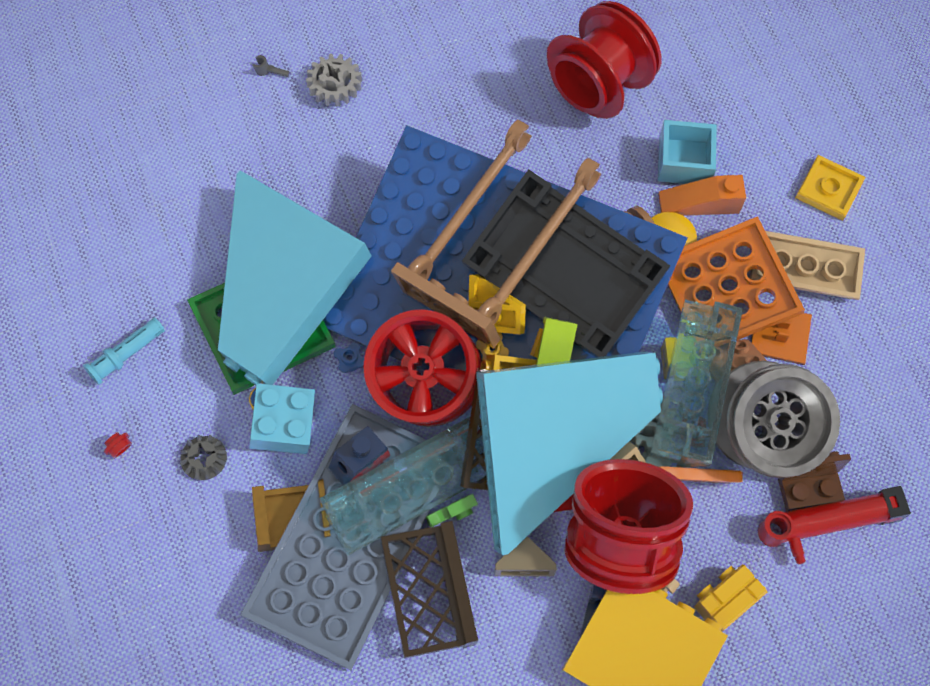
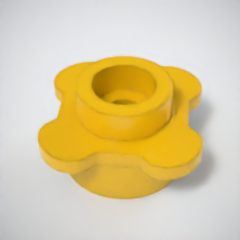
(499, 349)

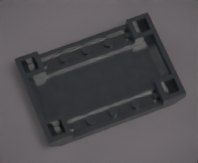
(581, 273)

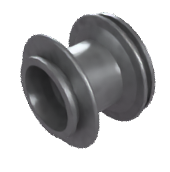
(806, 424)

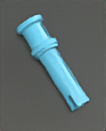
(114, 358)

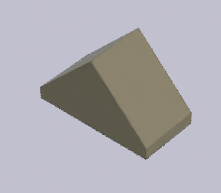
(525, 561)

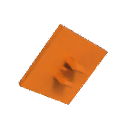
(785, 340)

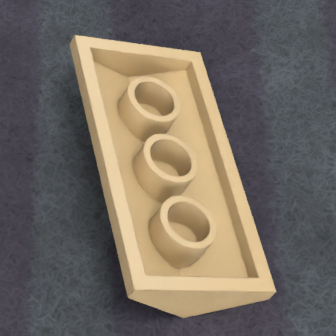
(819, 265)

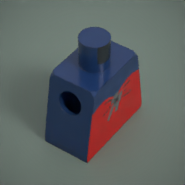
(358, 455)

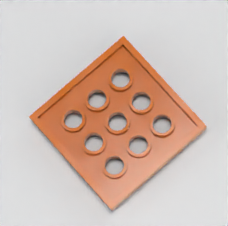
(762, 257)

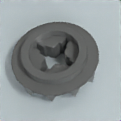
(214, 463)

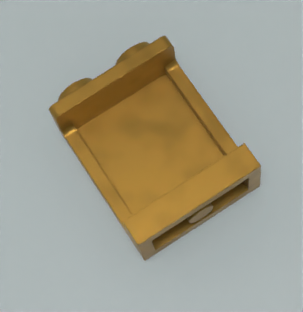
(274, 511)

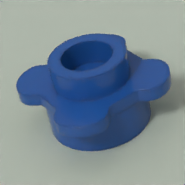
(349, 365)

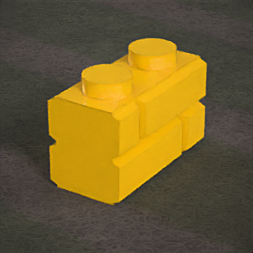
(731, 597)

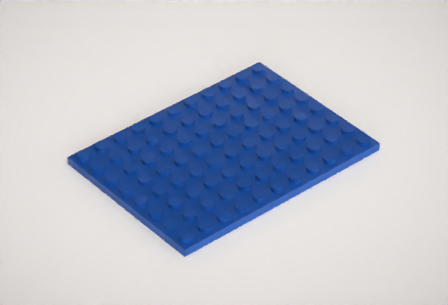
(412, 207)

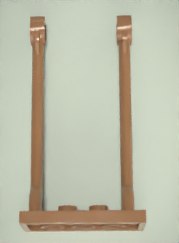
(431, 293)

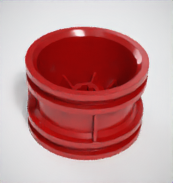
(400, 333)
(628, 526)

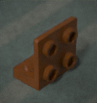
(816, 486)

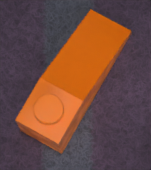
(705, 197)

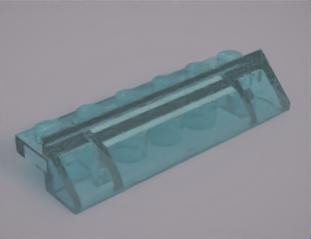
(696, 384)
(400, 488)

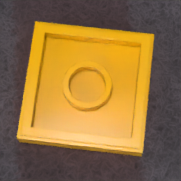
(830, 187)

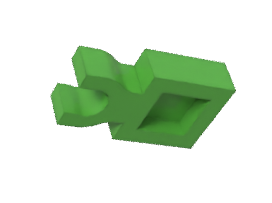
(459, 509)

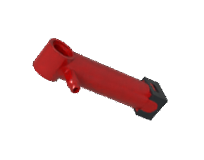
(883, 507)

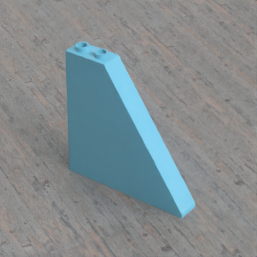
(279, 279)
(551, 425)

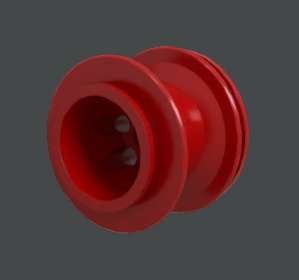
(612, 53)

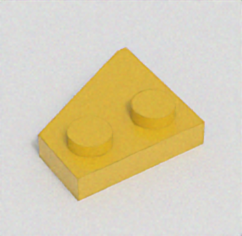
(513, 311)

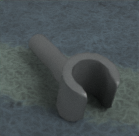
(264, 68)

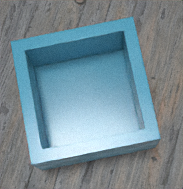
(686, 151)
(282, 418)

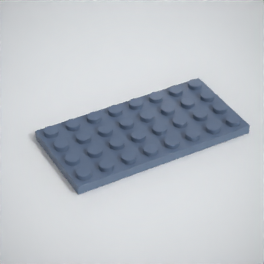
(310, 583)

